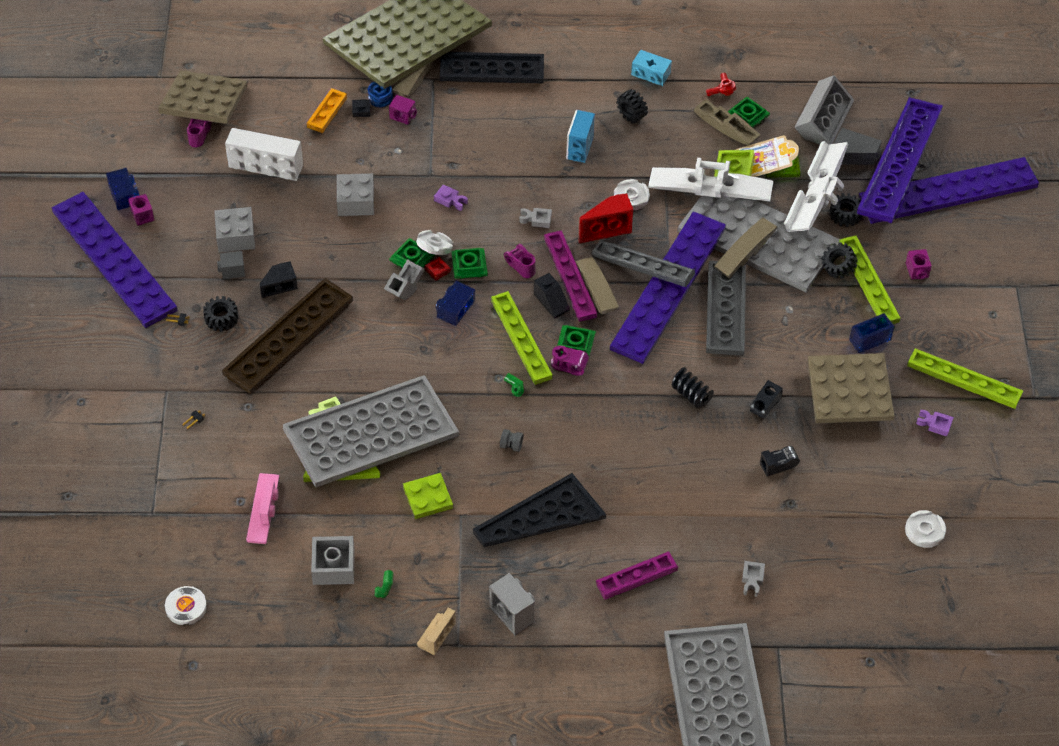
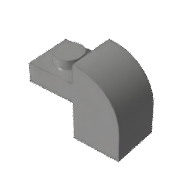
(405, 283)

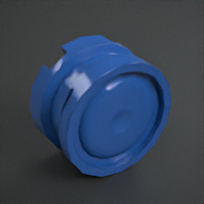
(379, 96)

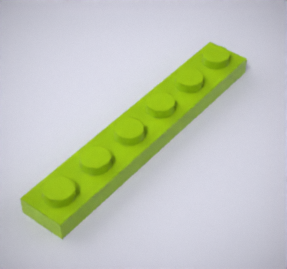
(871, 283)
(521, 338)
(965, 378)

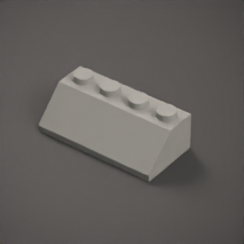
(824, 111)

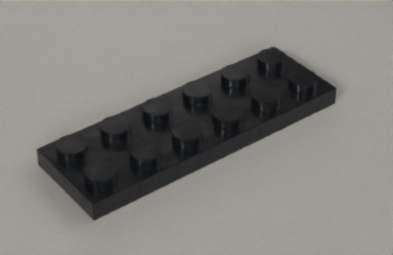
(492, 67)

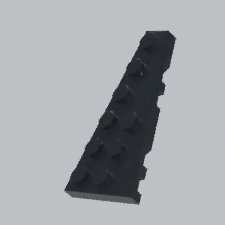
(551, 509)

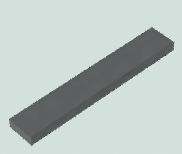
(643, 263)

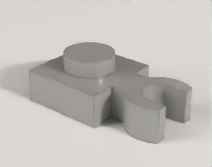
(538, 217)
(753, 576)

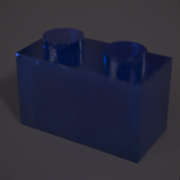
(121, 187)
(455, 303)
(871, 333)

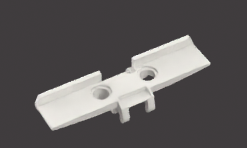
(742, 185)
(821, 189)

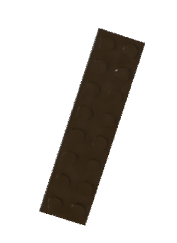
(287, 336)

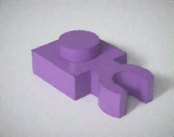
(449, 196)
(937, 423)

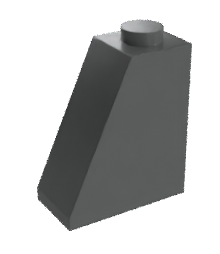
(860, 149)

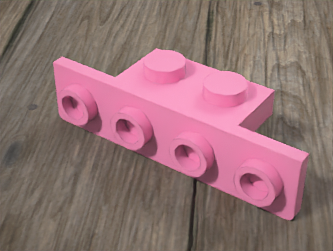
(263, 508)

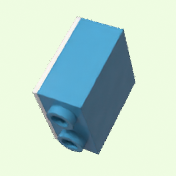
(580, 136)

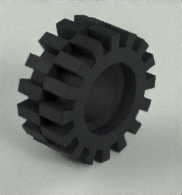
(632, 106)
(845, 217)
(846, 266)
(223, 321)

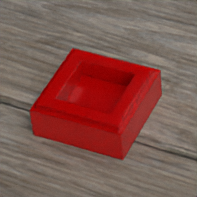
(437, 269)

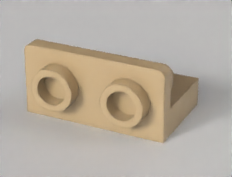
(437, 631)

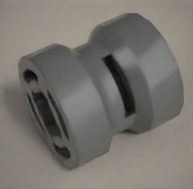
(511, 440)

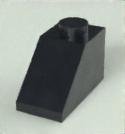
(278, 280)
(550, 295)

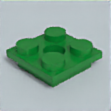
(757, 113)
(410, 247)
(467, 270)
(584, 335)

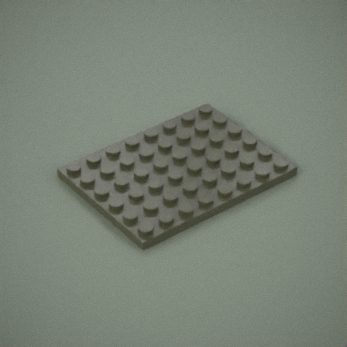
(405, 36)

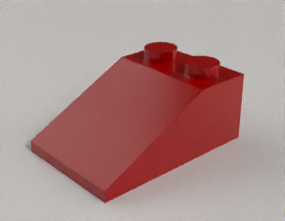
(607, 219)

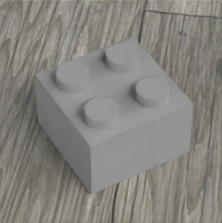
(355, 194)
(234, 229)
(333, 560)
(512, 603)

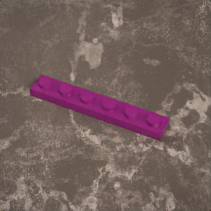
(570, 276)

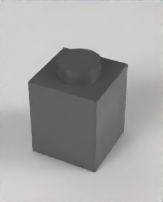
(231, 265)

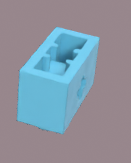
(651, 67)

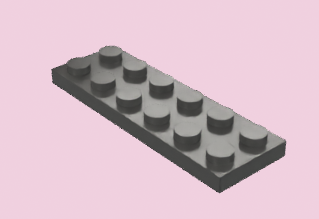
(725, 312)

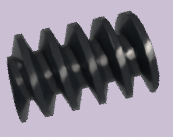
(691, 388)

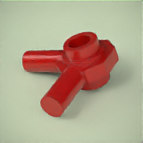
(726, 87)

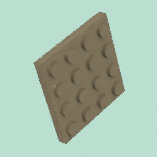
(203, 97)
(850, 388)

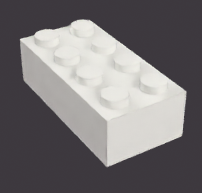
(264, 154)

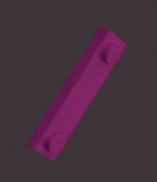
(636, 575)

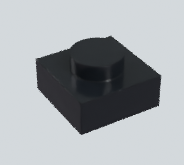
(361, 108)

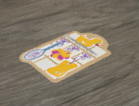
(772, 155)

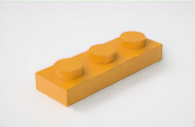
(326, 110)

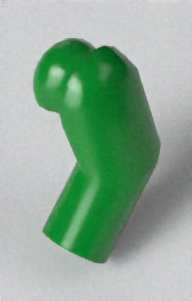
(517, 384)
(386, 586)

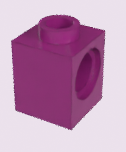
(402, 109)
(141, 209)
(918, 264)

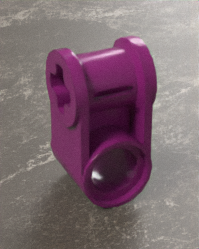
(197, 132)
(521, 261)
(571, 361)

